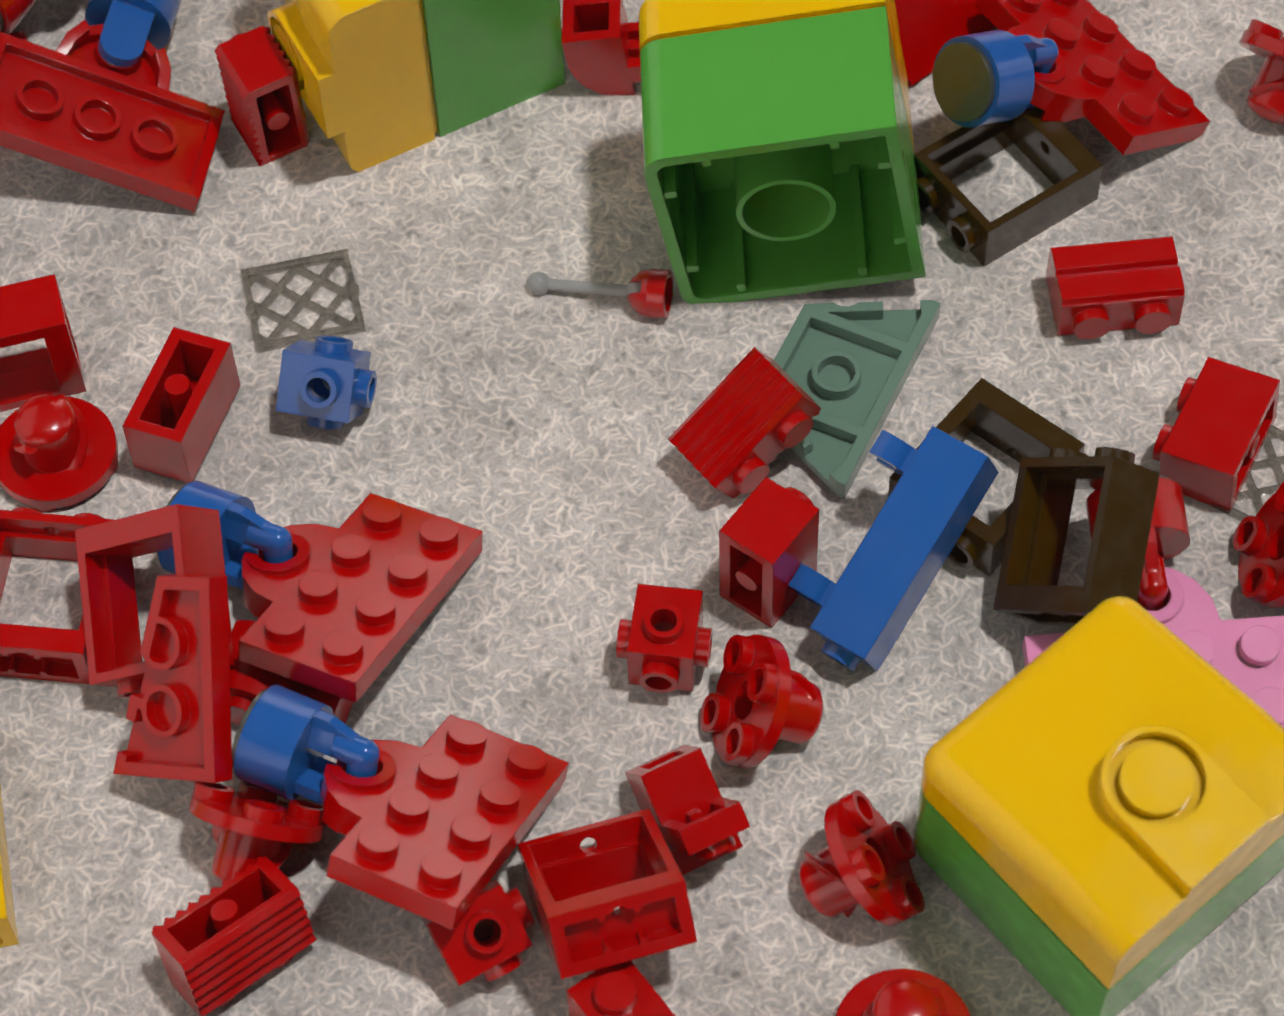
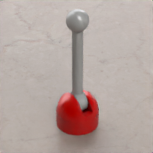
(647, 293)

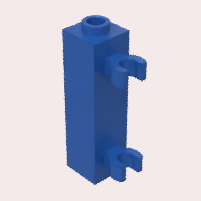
(902, 548)

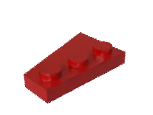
(185, 692)

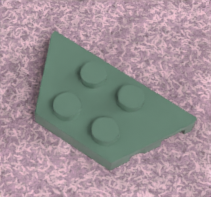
(854, 369)

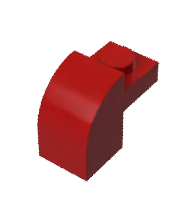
(601, 45)
(688, 807)

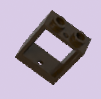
(1045, 143)
(1015, 432)
(1040, 527)

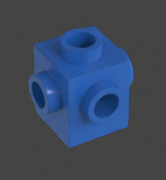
(325, 381)

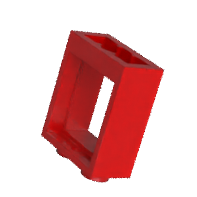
(30, 313)
(109, 588)
(36, 650)
(581, 887)

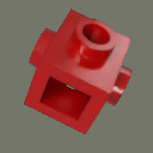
(665, 638)
(495, 953)

